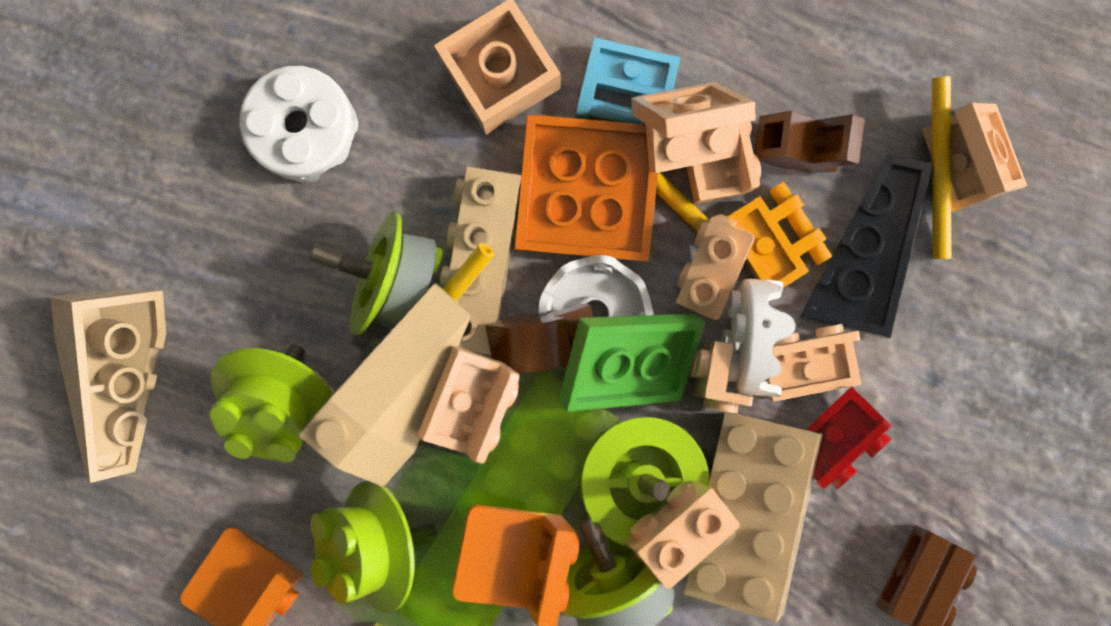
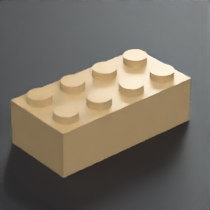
(766, 482)

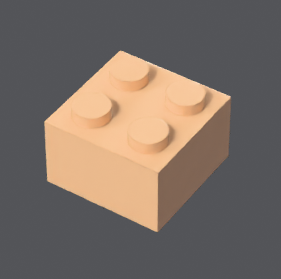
(499, 66)

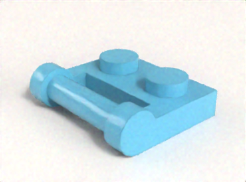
(623, 71)

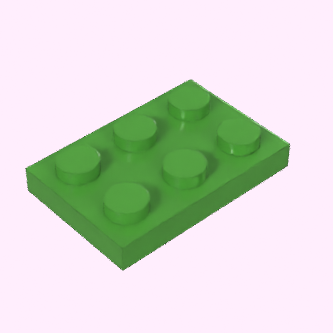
(630, 360)

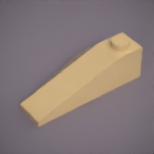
(108, 366)
(378, 411)

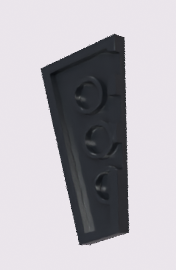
(873, 256)

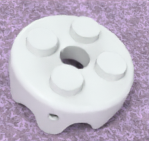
(316, 147)
(600, 280)
(753, 344)

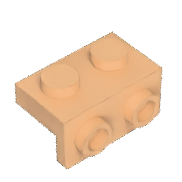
(727, 176)
(715, 267)
(816, 363)
(711, 373)
(469, 404)
(681, 532)

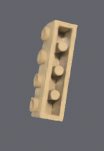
(489, 217)

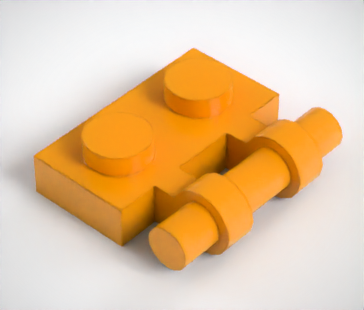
(771, 252)

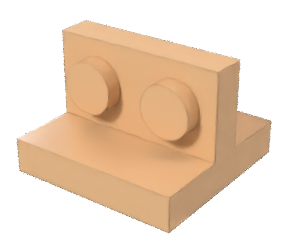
(692, 124)
(980, 156)

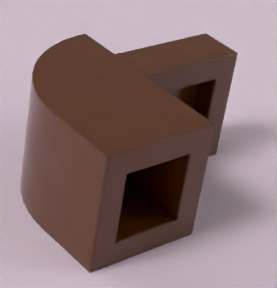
(809, 144)
(536, 341)

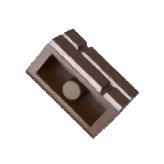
(927, 580)

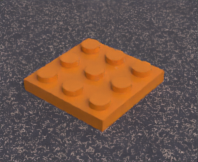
(586, 189)

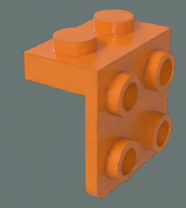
(516, 561)
(241, 583)

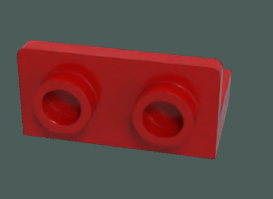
(848, 431)

